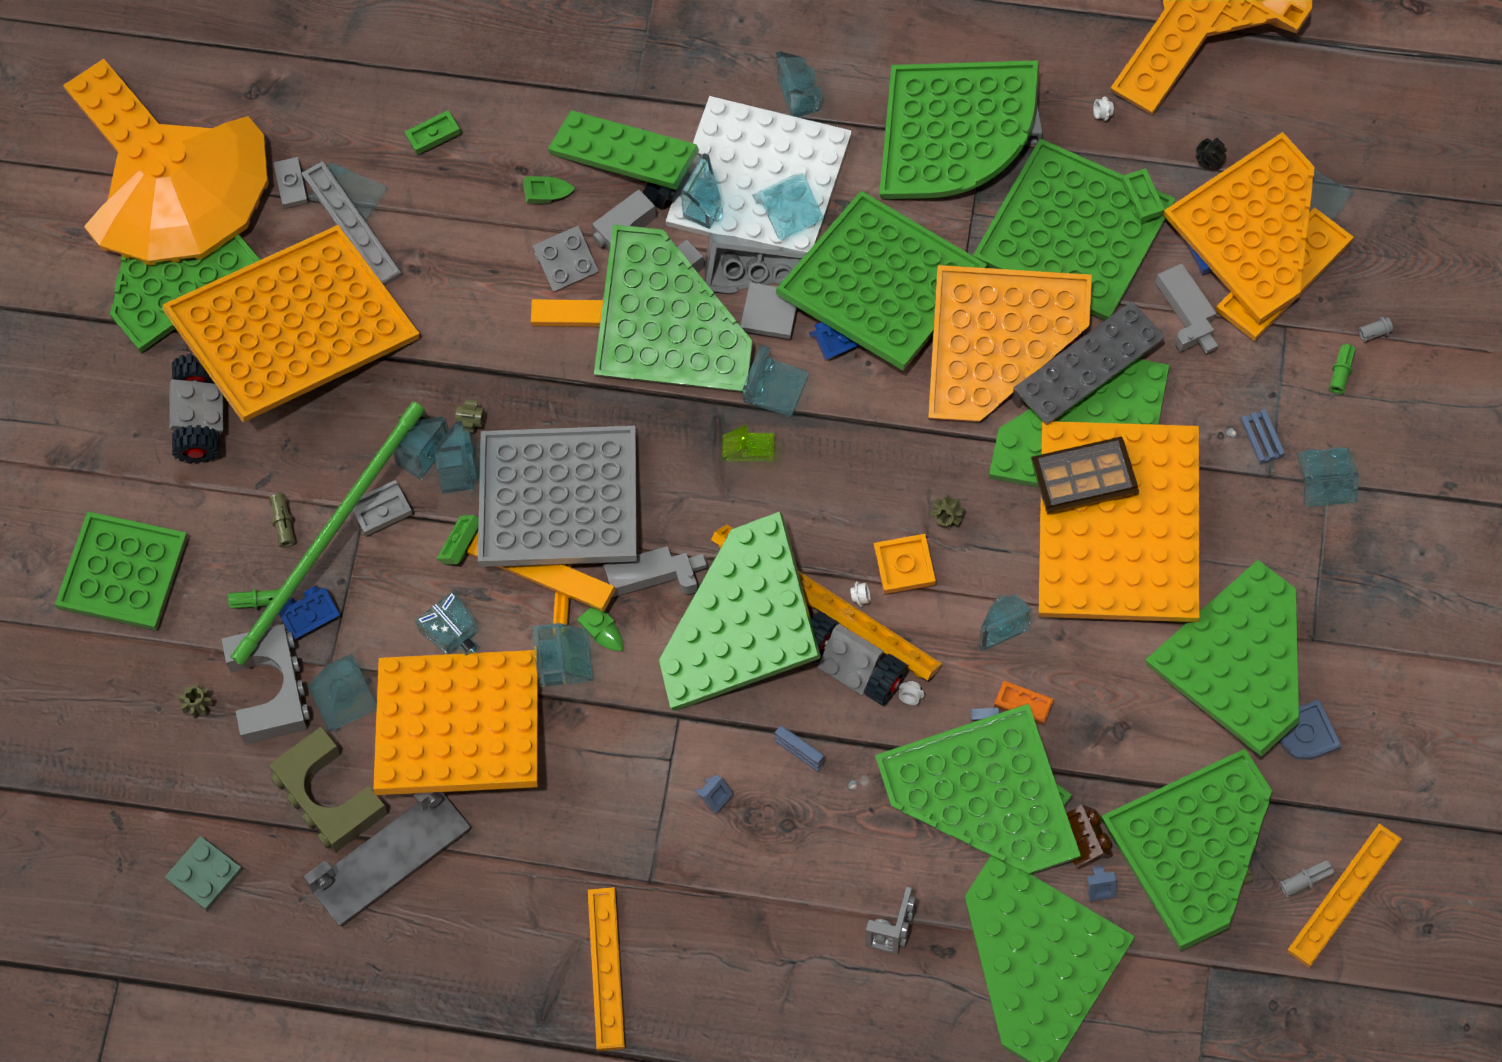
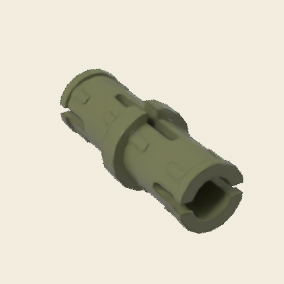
(282, 520)

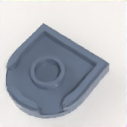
(1312, 735)

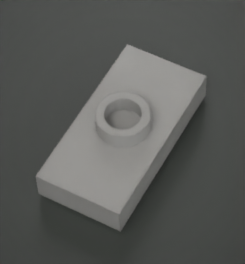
(290, 182)

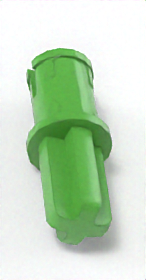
(1342, 369)
(251, 598)

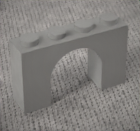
(637, 212)
(283, 713)

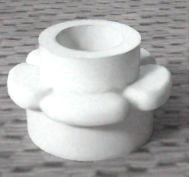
(1103, 108)
(860, 593)
(910, 692)

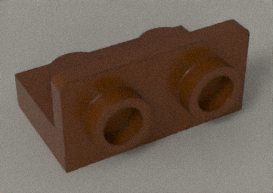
(1088, 835)

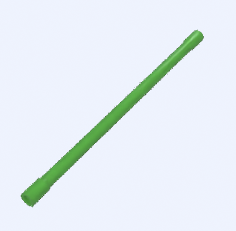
(250, 642)

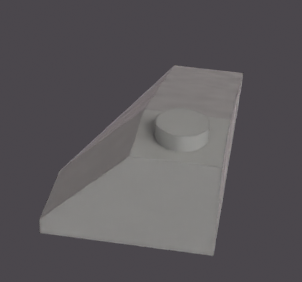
(737, 262)

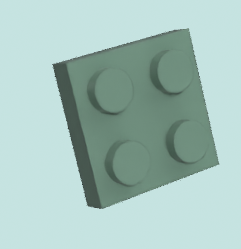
(203, 873)

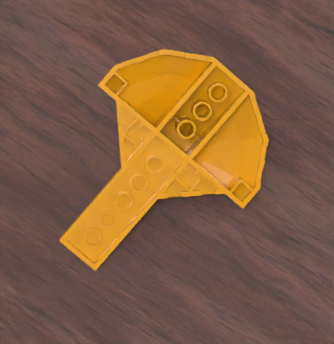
(1181, 33)
(172, 185)

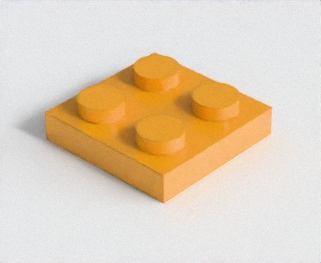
(904, 564)

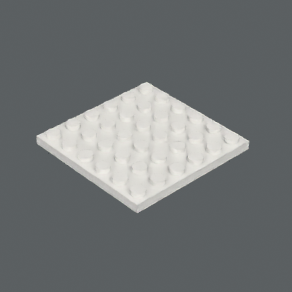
(753, 151)

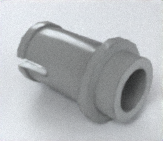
(1376, 329)

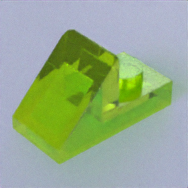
(745, 446)

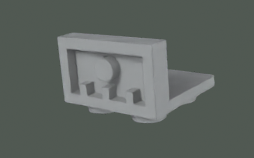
(889, 938)

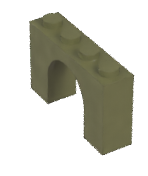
(336, 824)

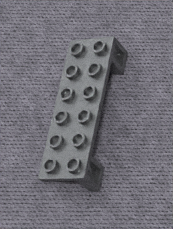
(1088, 364)
(387, 857)

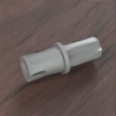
(1306, 878)

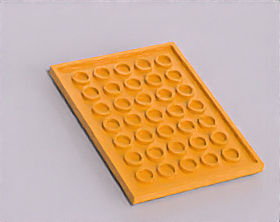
(290, 322)
(1130, 552)

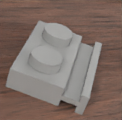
(381, 508)

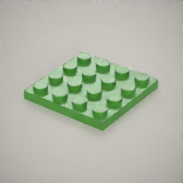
(121, 570)

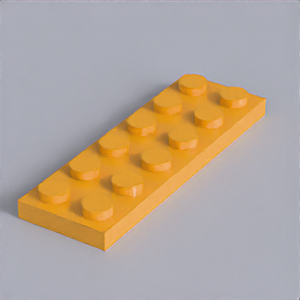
(1323, 245)

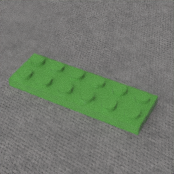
(623, 149)

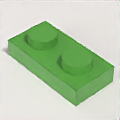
(432, 132)
(1143, 195)
(458, 540)

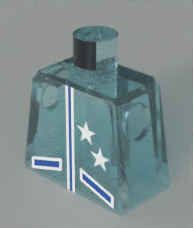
(449, 625)

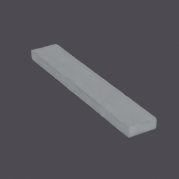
(350, 221)

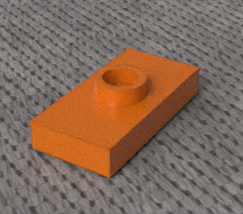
(1014, 696)

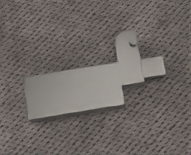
(1190, 307)
(653, 569)

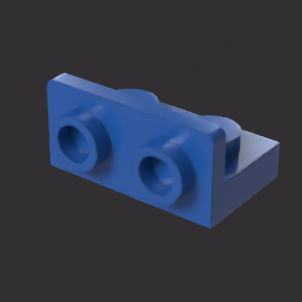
(831, 341)
(308, 612)

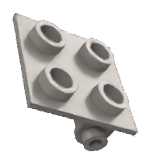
(565, 258)

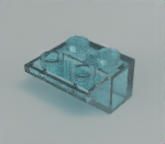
(455, 460)
(561, 654)

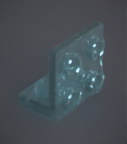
(789, 205)
(773, 384)
(1328, 476)

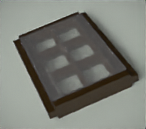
(1084, 475)

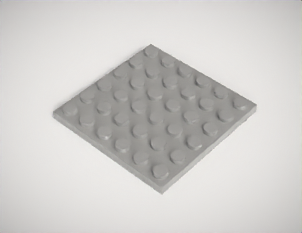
(557, 496)

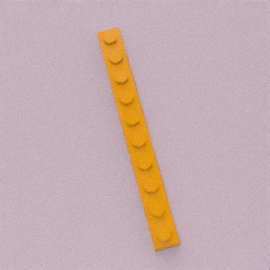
(858, 622)

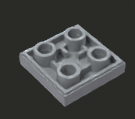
(767, 312)

